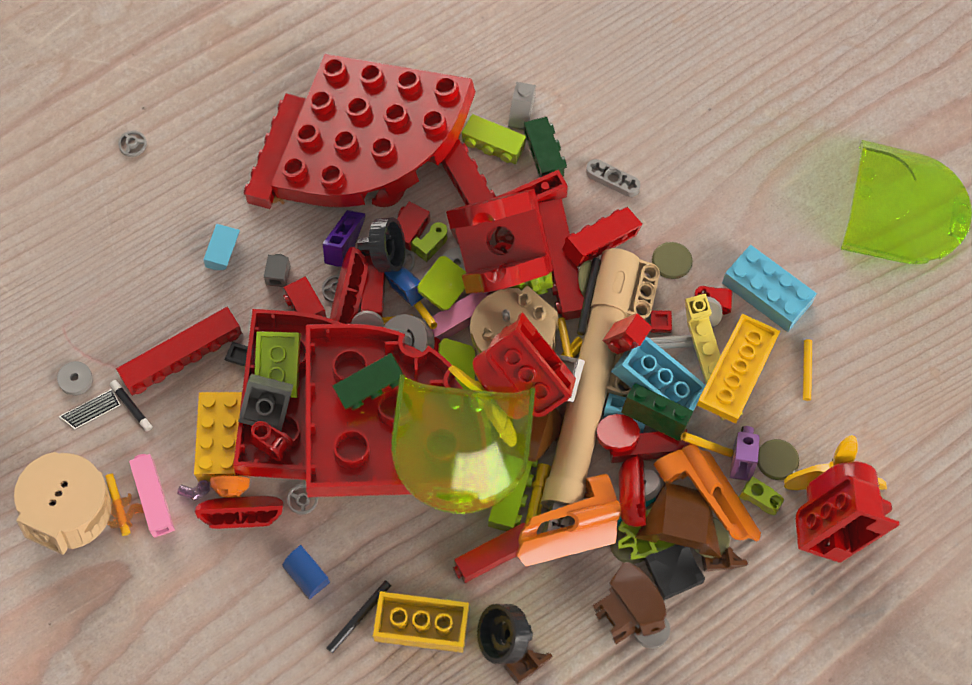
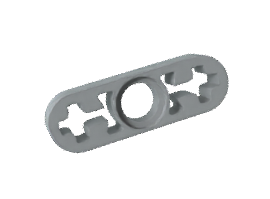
(628, 179)

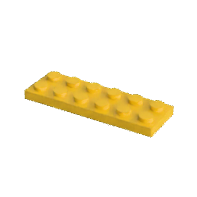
(738, 368)

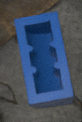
(405, 285)
(305, 572)

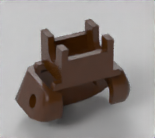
(631, 603)

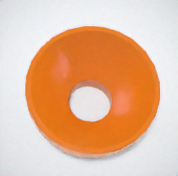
(229, 485)

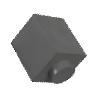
(277, 270)

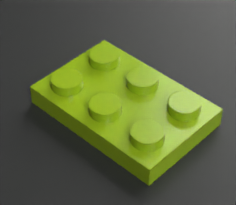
(279, 357)

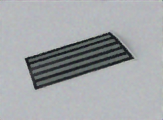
(91, 409)

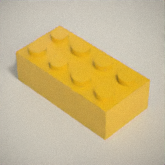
(216, 434)
(421, 622)

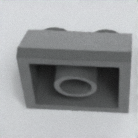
(265, 401)

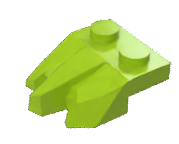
(538, 285)
(641, 547)

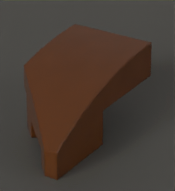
(727, 561)
(527, 665)

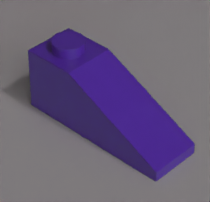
(342, 237)

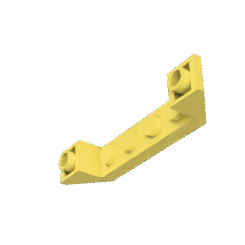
(702, 334)

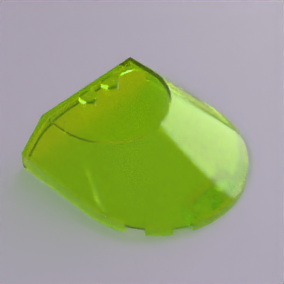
(905, 207)
(460, 444)

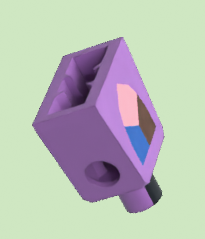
(745, 454)

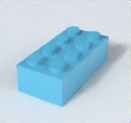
(769, 288)
(660, 373)

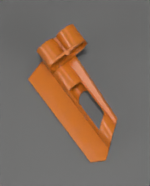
(712, 485)
(593, 526)

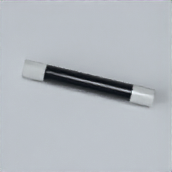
(131, 405)

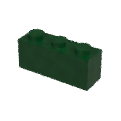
(544, 147)
(368, 382)
(656, 411)

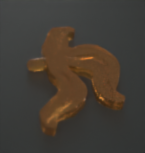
(119, 513)

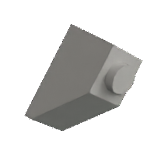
(521, 105)

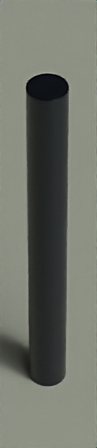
(588, 296)
(357, 618)

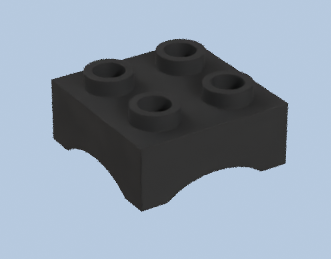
(674, 570)

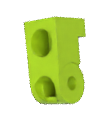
(430, 242)
(761, 496)

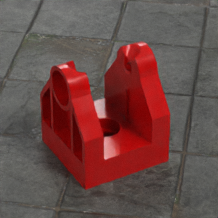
(484, 264)

